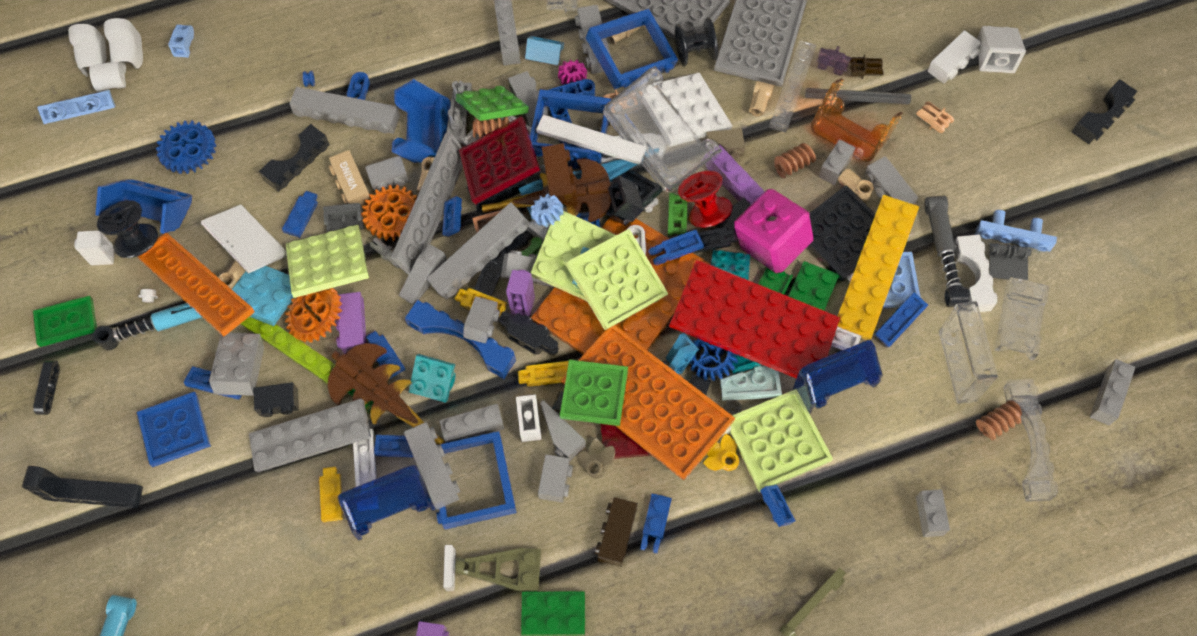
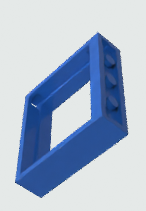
(621, 25)
(572, 102)
(488, 513)

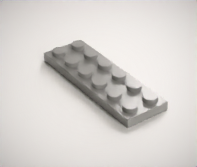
(309, 435)

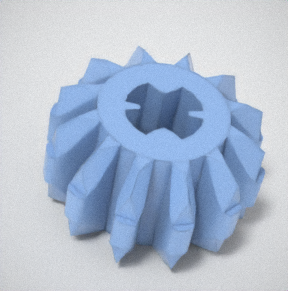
(547, 210)

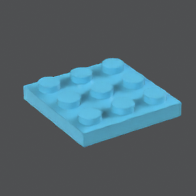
(266, 292)

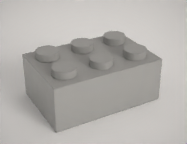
(237, 364)

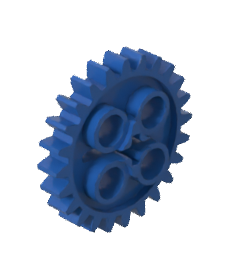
(180, 145)

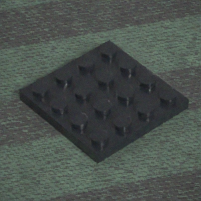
(841, 231)

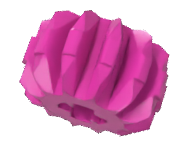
(571, 72)

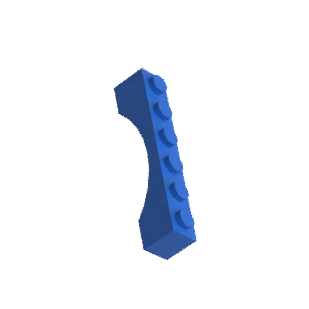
(428, 320)

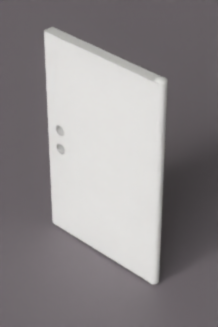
(244, 238)

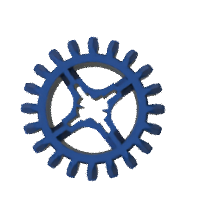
(707, 359)

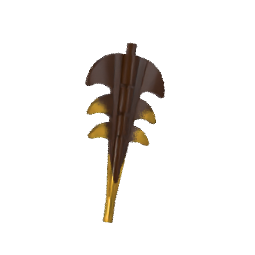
(590, 189)
(357, 372)

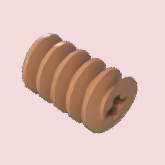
(487, 126)
(794, 159)
(1000, 420)

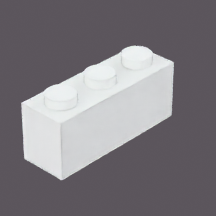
(954, 57)

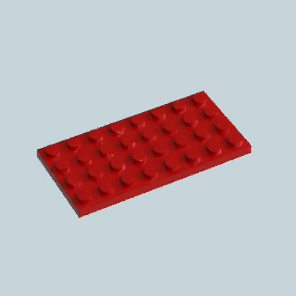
(753, 320)

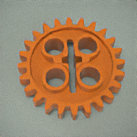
(390, 213)
(303, 321)

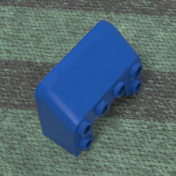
(425, 121)

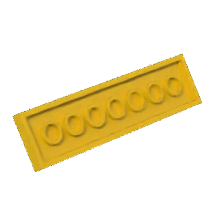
(877, 266)

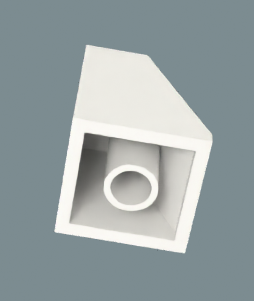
(1000, 49)

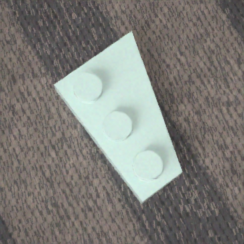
(755, 384)

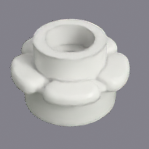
(148, 295)

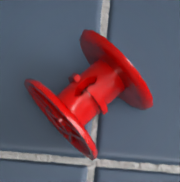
(708, 207)

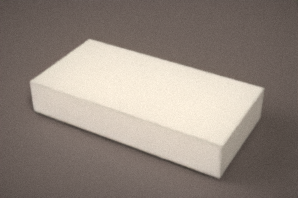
(449, 568)

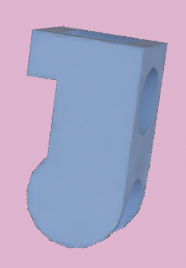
(181, 40)

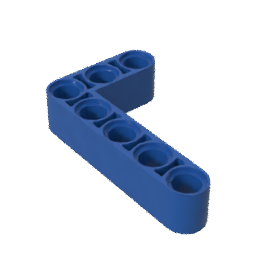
(576, 88)

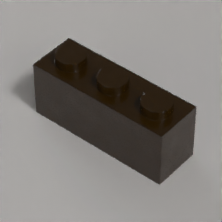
(616, 531)

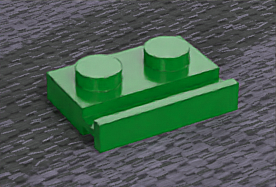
(776, 281)

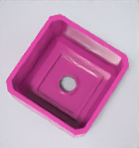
(776, 241)

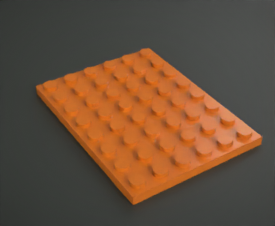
(576, 323)

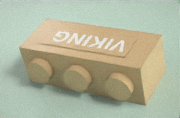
(348, 178)

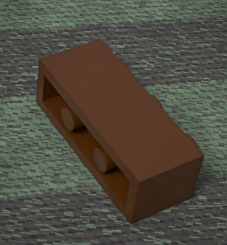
(559, 172)

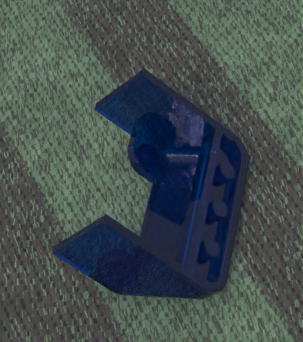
(838, 373)
(384, 498)

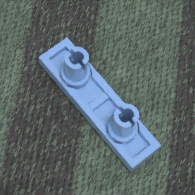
(76, 106)
(1006, 234)

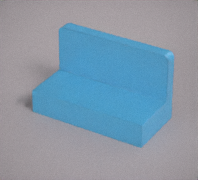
(543, 50)
(681, 353)

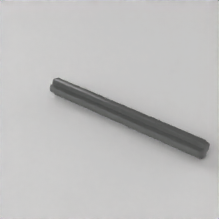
(863, 96)

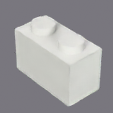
(95, 247)
(528, 418)

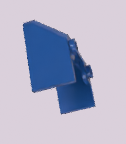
(156, 201)

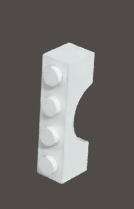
(971, 253)

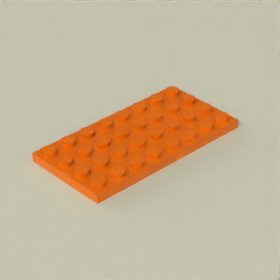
(660, 406)

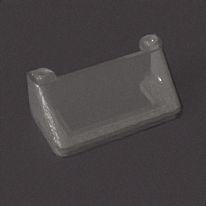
(649, 119)

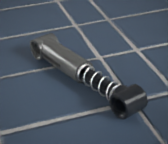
(937, 210)

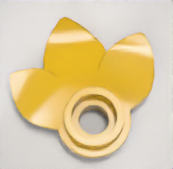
(721, 452)

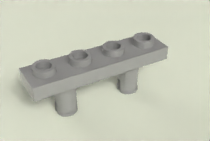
(458, 114)

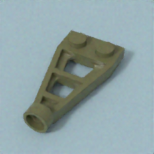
(528, 574)
(833, 582)

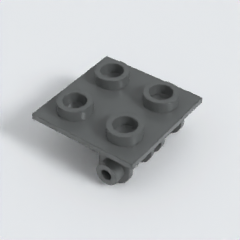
(1008, 261)

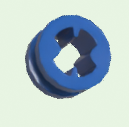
(308, 78)

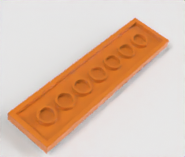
(196, 284)

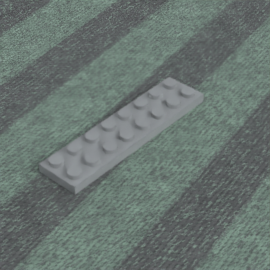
(429, 204)

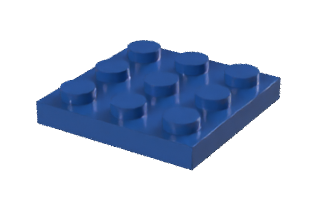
(173, 429)

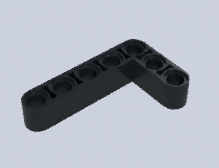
(53, 488)

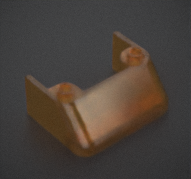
(833, 126)

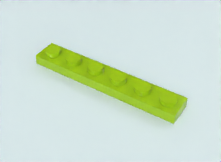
(291, 347)

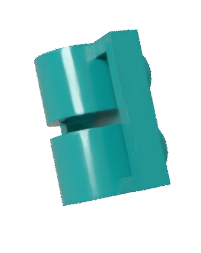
(732, 262)
(432, 378)

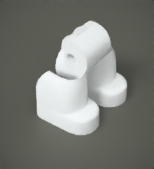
(90, 51)

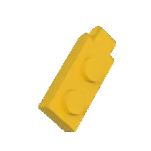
(467, 297)
(543, 374)
(329, 490)

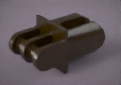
(866, 66)

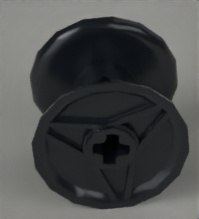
(696, 42)
(122, 220)

